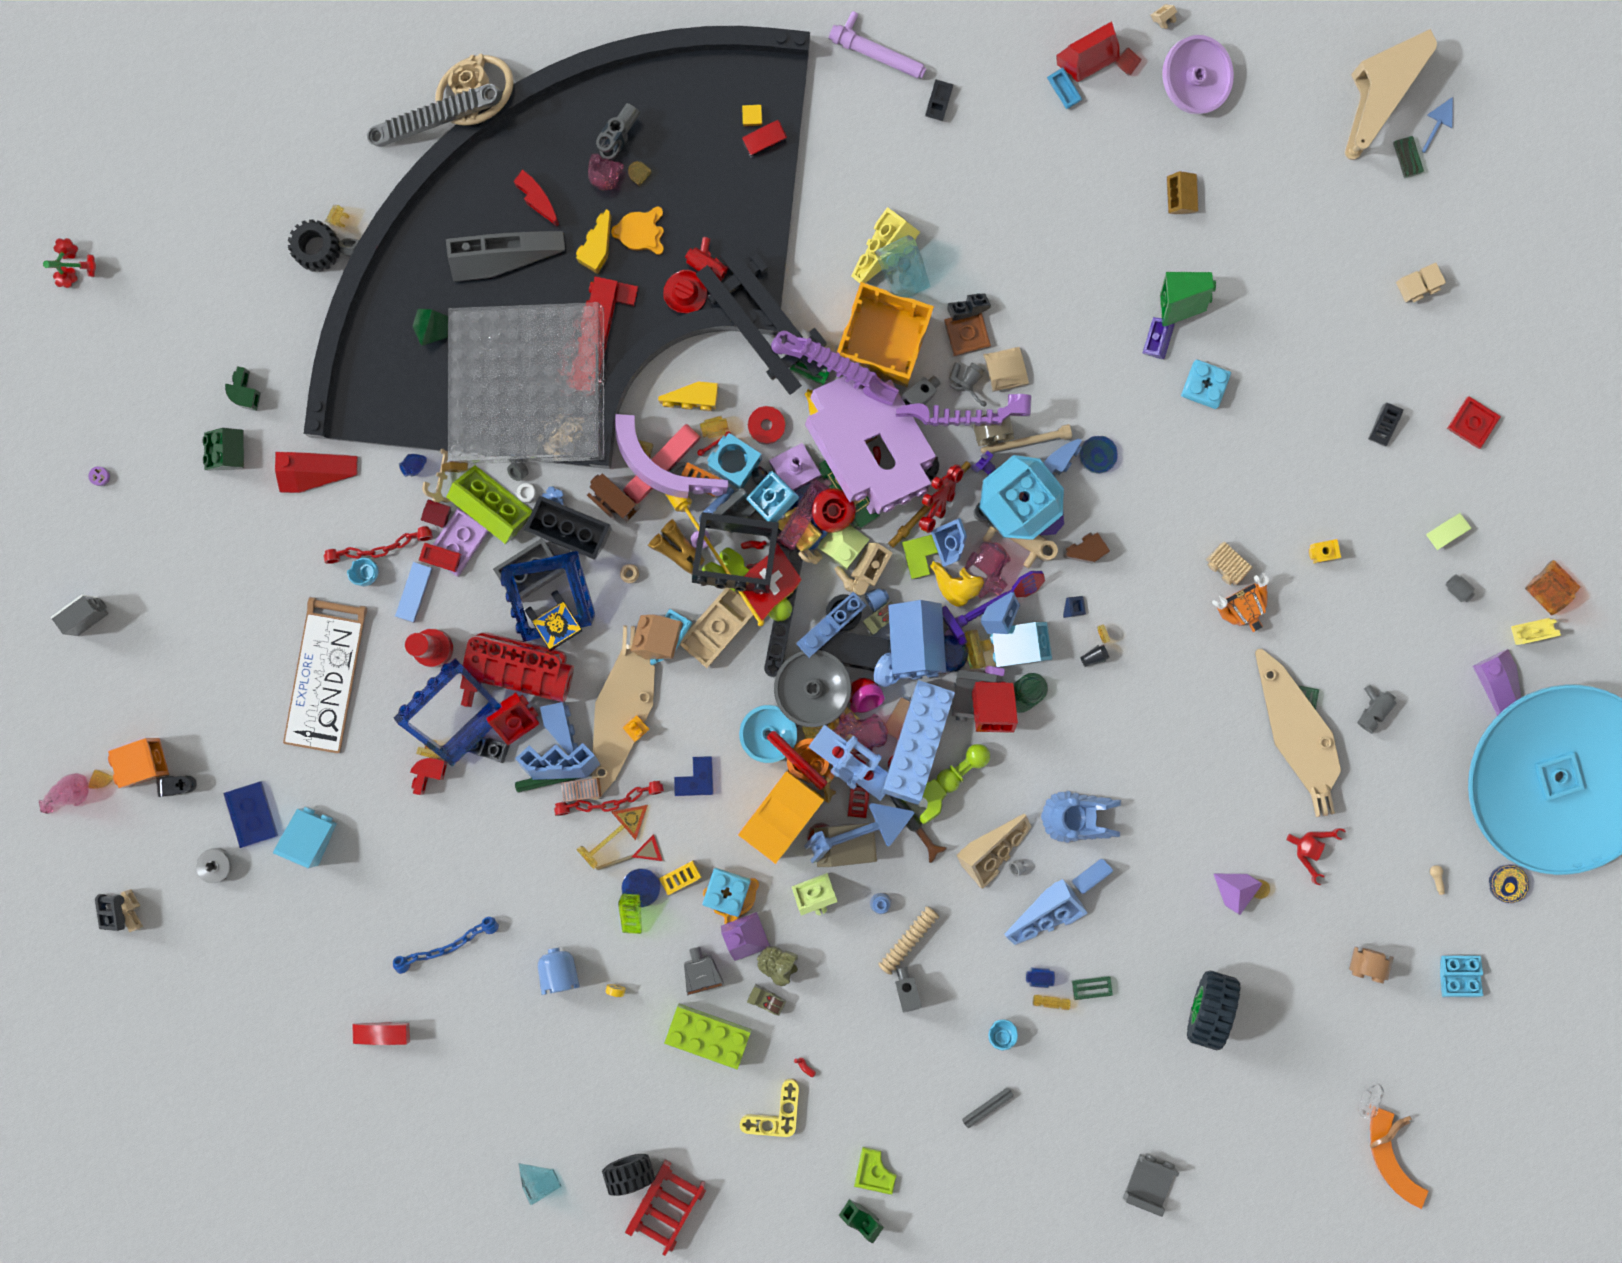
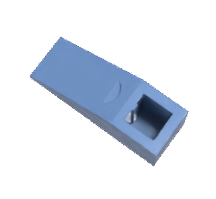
(557, 723)

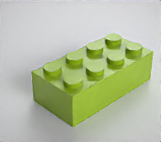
(707, 1036)

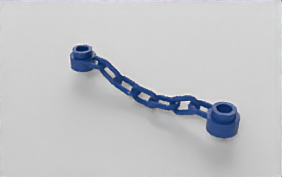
(489, 926)

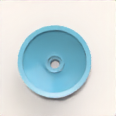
(753, 733)

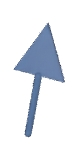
(1443, 115)

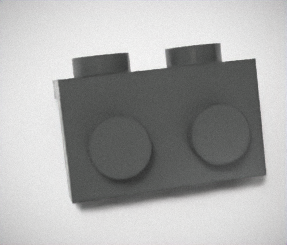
(736, 506)

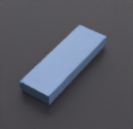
(413, 592)

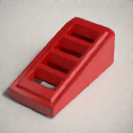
(858, 813)

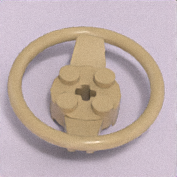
(470, 74)

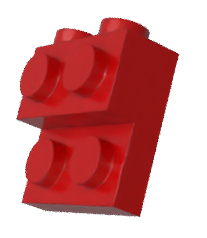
(513, 718)

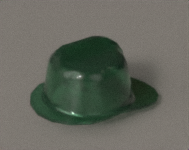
(1029, 691)

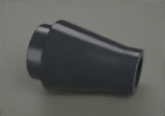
(1095, 656)

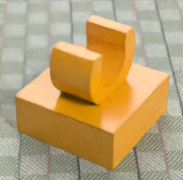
(636, 728)

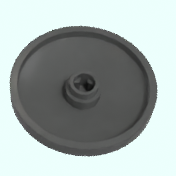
(812, 688)

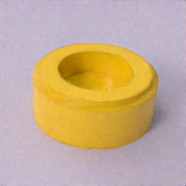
(615, 990)

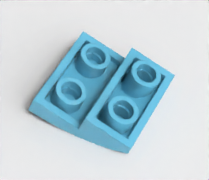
(1461, 976)

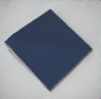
(1074, 607)

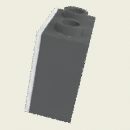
(80, 615)

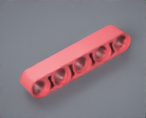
(666, 459)

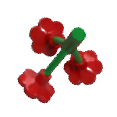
(66, 276)

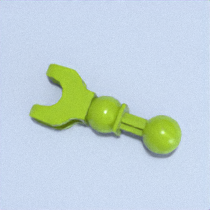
(735, 565)
(949, 780)

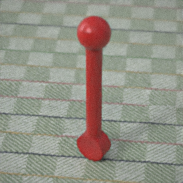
(701, 452)

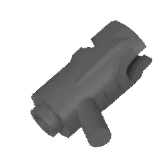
(1378, 710)

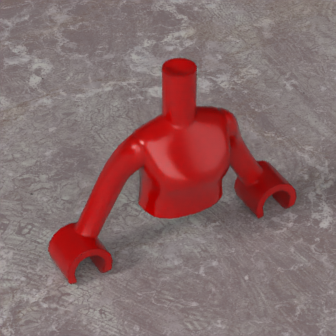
(1312, 848)

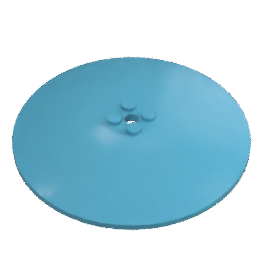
(1513, 786)

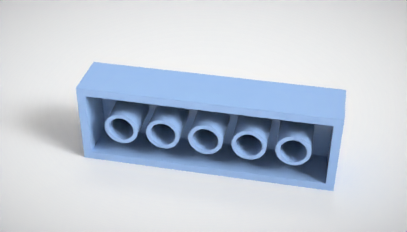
(918, 742)

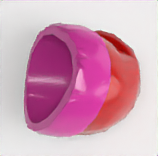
(865, 695)

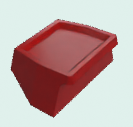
(1090, 53)

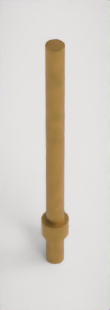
(904, 530)

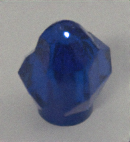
(412, 464)

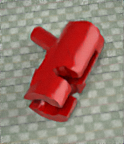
(700, 258)

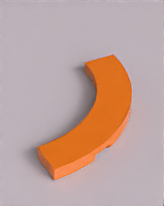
(1387, 1163)

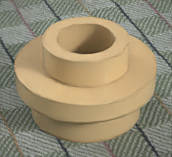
(623, 571)

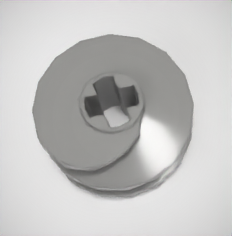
(205, 867)

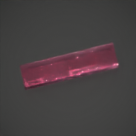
(801, 516)

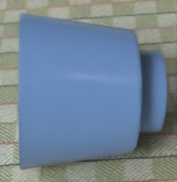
(876, 598)
(880, 903)

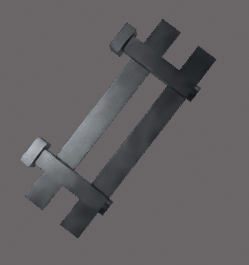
(745, 275)

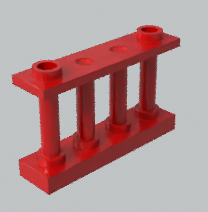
(655, 1190)

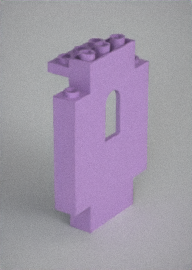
(840, 432)

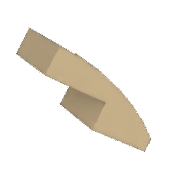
(130, 904)

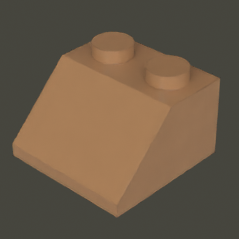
(656, 637)

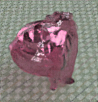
(65, 793)

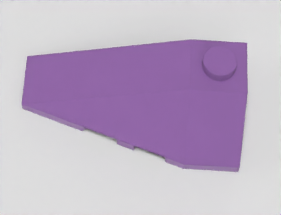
(1499, 680)

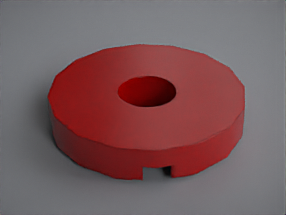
(766, 436)

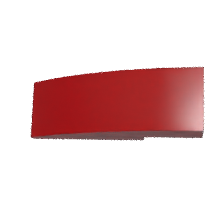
(535, 197)
(381, 1033)

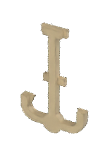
(437, 496)
(811, 558)

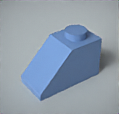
(1000, 615)

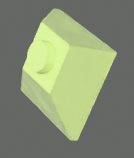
(843, 545)

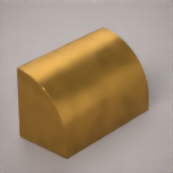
(1182, 193)

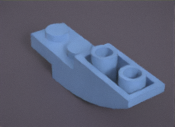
(1059, 460)
(831, 624)

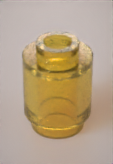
(714, 427)

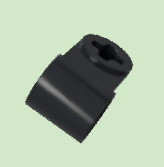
(174, 785)

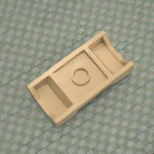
(717, 627)

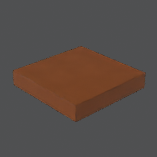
(967, 334)

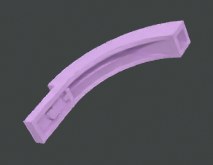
(654, 475)

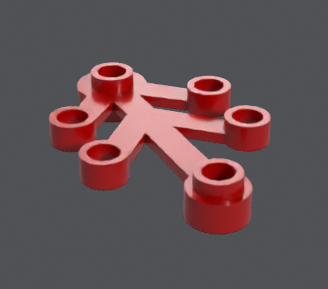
(940, 498)

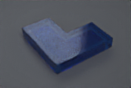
(700, 783)

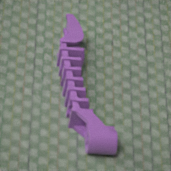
(798, 347)
(1017, 406)

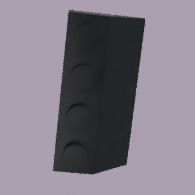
(568, 527)

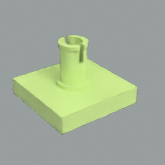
(814, 895)

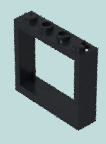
(738, 525)

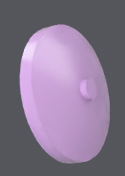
(1198, 74)

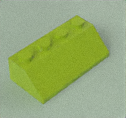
(489, 504)

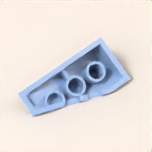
(1053, 907)

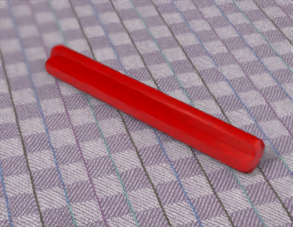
(797, 760)

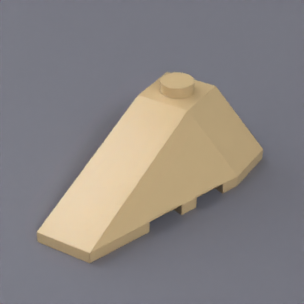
(985, 855)

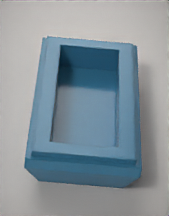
(1064, 88)

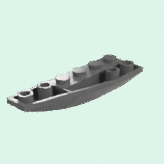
(500, 253)

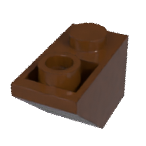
(1089, 550)

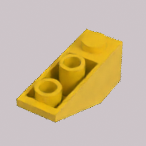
(596, 248)
(693, 395)

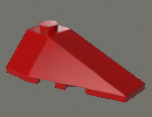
(305, 471)

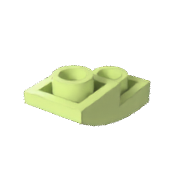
(1448, 531)

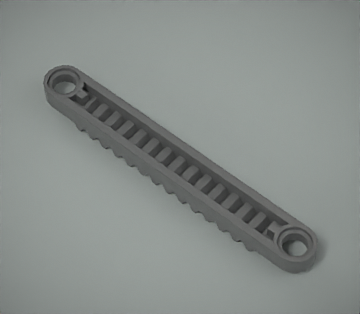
(434, 115)

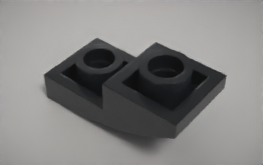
(972, 306)
(490, 749)

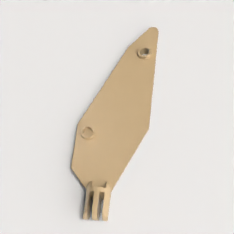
(623, 696)
(1299, 732)

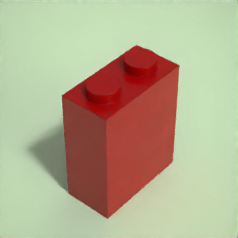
(994, 707)

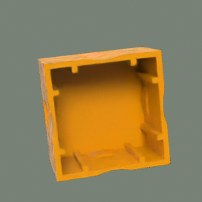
(885, 333)
(781, 816)

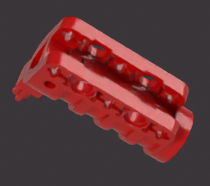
(515, 670)

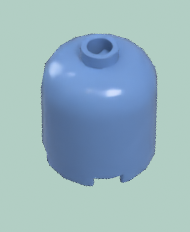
(557, 971)

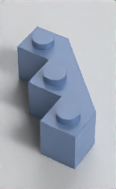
(557, 764)

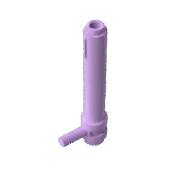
(850, 40)

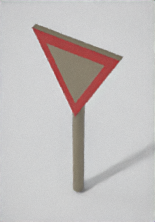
(648, 850)

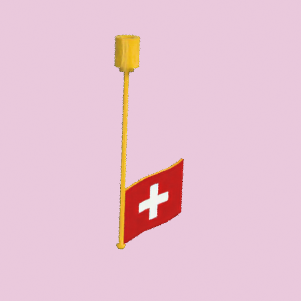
(783, 578)

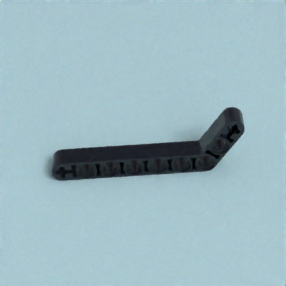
(782, 640)

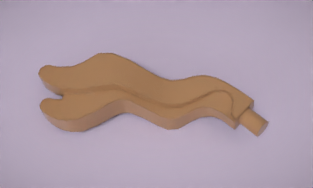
(1394, 1129)

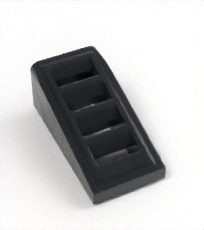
(1379, 421)

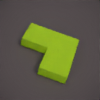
(916, 553)

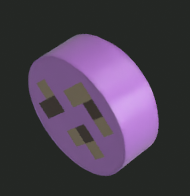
(99, 476)

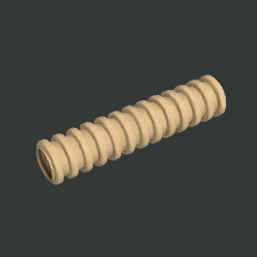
(908, 940)

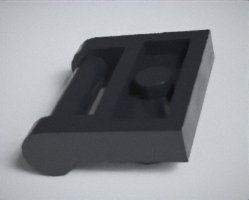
(112, 918)

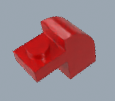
(427, 768)

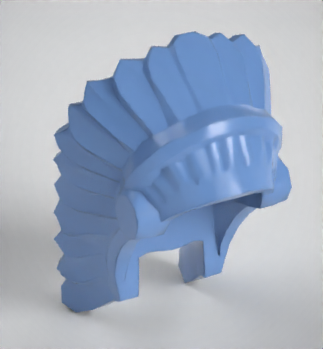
(1074, 817)

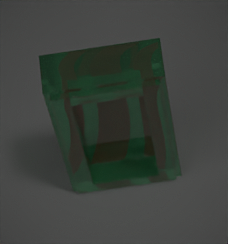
(1408, 157)

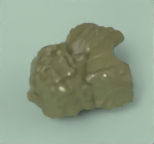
(777, 964)

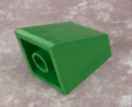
(1185, 295)

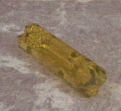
(1051, 1002)

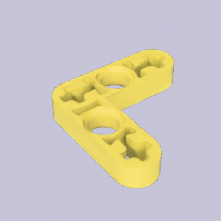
(777, 1122)

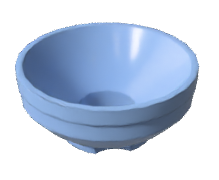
(883, 672)

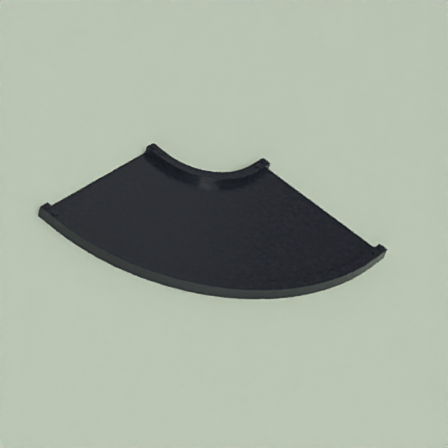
(690, 87)

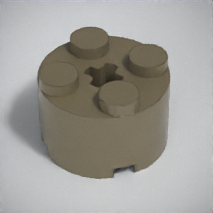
(992, 434)

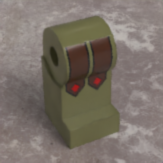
(878, 619)
(766, 1000)

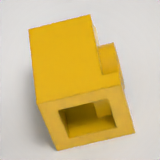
(1332, 549)

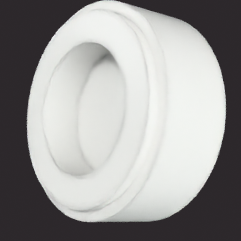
(526, 493)

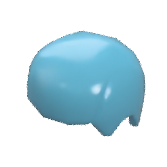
(363, 572)
(1003, 1035)

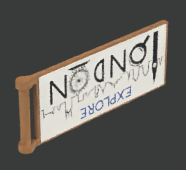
(324, 677)

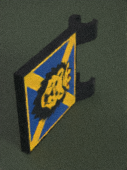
(556, 624)

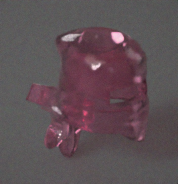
(990, 561)
(869, 731)

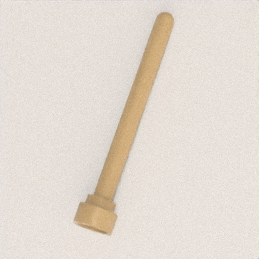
(1062, 433)

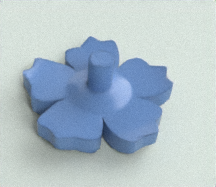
(554, 494)

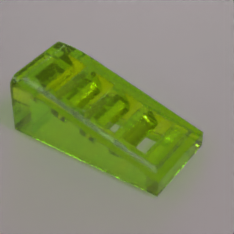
(633, 905)

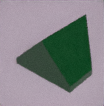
(430, 326)

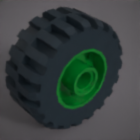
(1213, 1010)

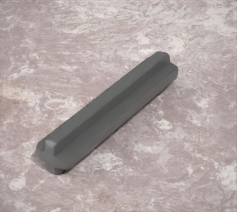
(987, 1107)

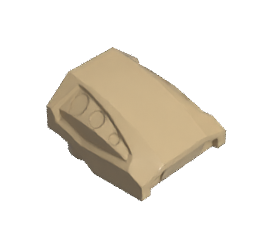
(1006, 369)

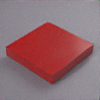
(1473, 422)

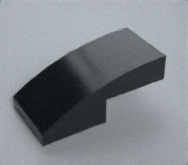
(939, 100)

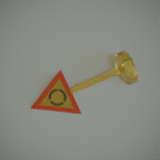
(630, 820)

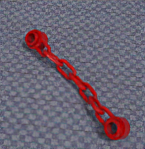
(332, 556)
(563, 809)

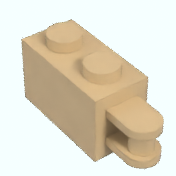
(869, 567)

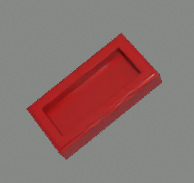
(440, 557)

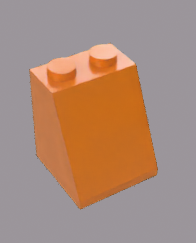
(138, 762)

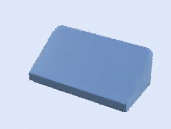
(1092, 876)

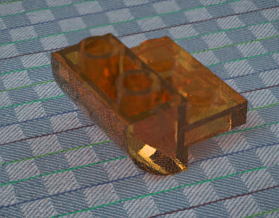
(1553, 588)

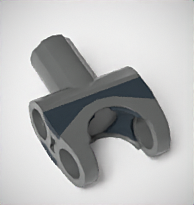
(616, 131)

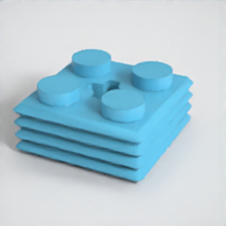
(1216, 378)
(762, 496)
(732, 903)

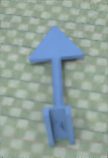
(888, 820)

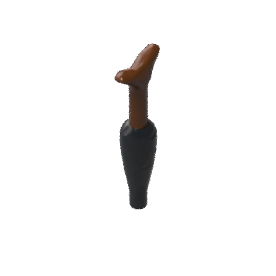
(915, 825)

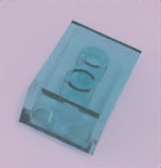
(903, 267)

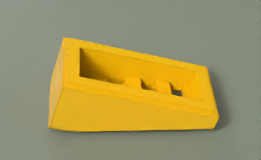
(694, 870)

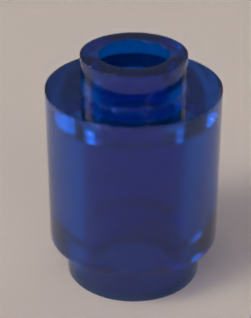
(1040, 977)

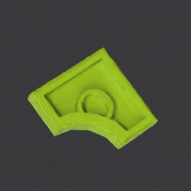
(873, 1174)

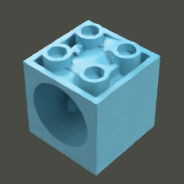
(737, 478)

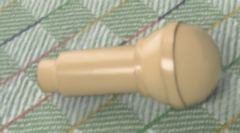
(844, 577)
(1437, 874)

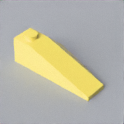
(888, 229)

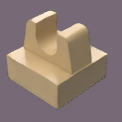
(1164, 13)

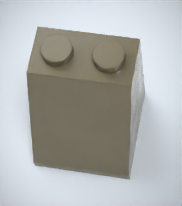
(851, 852)

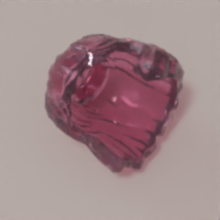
(603, 173)

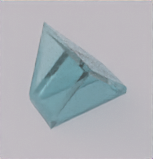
(537, 1182)

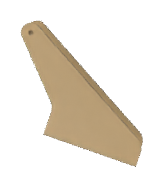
(1382, 85)

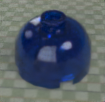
(955, 654)

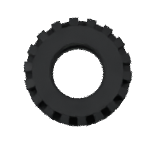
(303, 235)
(628, 1174)

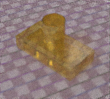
(976, 649)

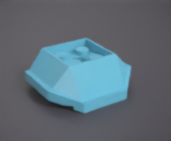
(1002, 503)

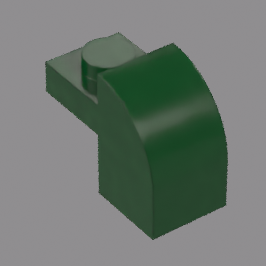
(239, 393)
(862, 1220)

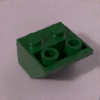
(223, 449)

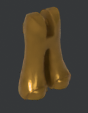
(674, 534)

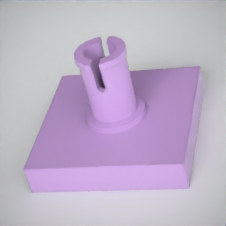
(795, 467)

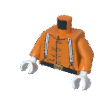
(1245, 604)

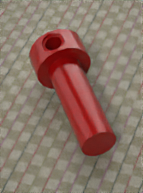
(430, 647)

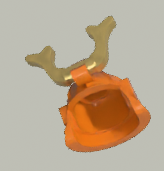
(816, 762)

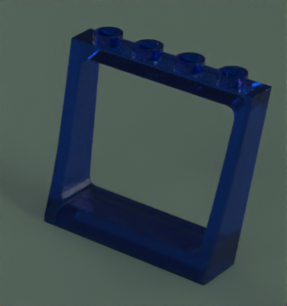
(571, 564)
(469, 734)

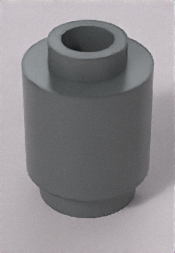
(1460, 588)

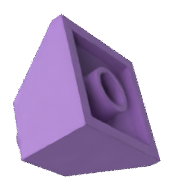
(744, 936)

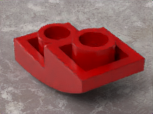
(764, 137)

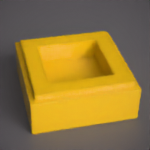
(752, 115)

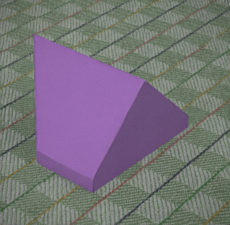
(1236, 890)

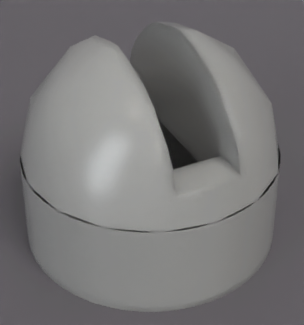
(1017, 867)

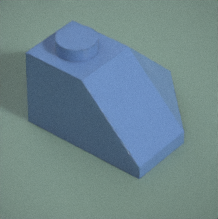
(950, 541)

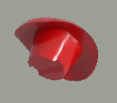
(684, 292)
(833, 510)

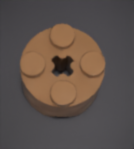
(1371, 964)

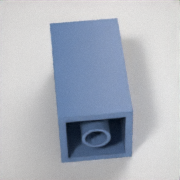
(917, 639)

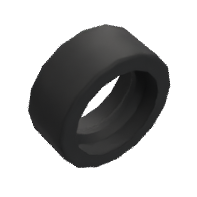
(840, 598)

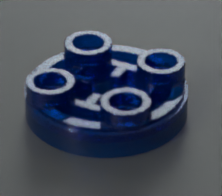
(642, 883)

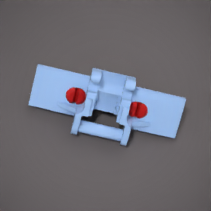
(847, 764)

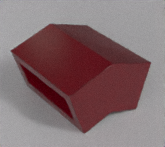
(436, 513)

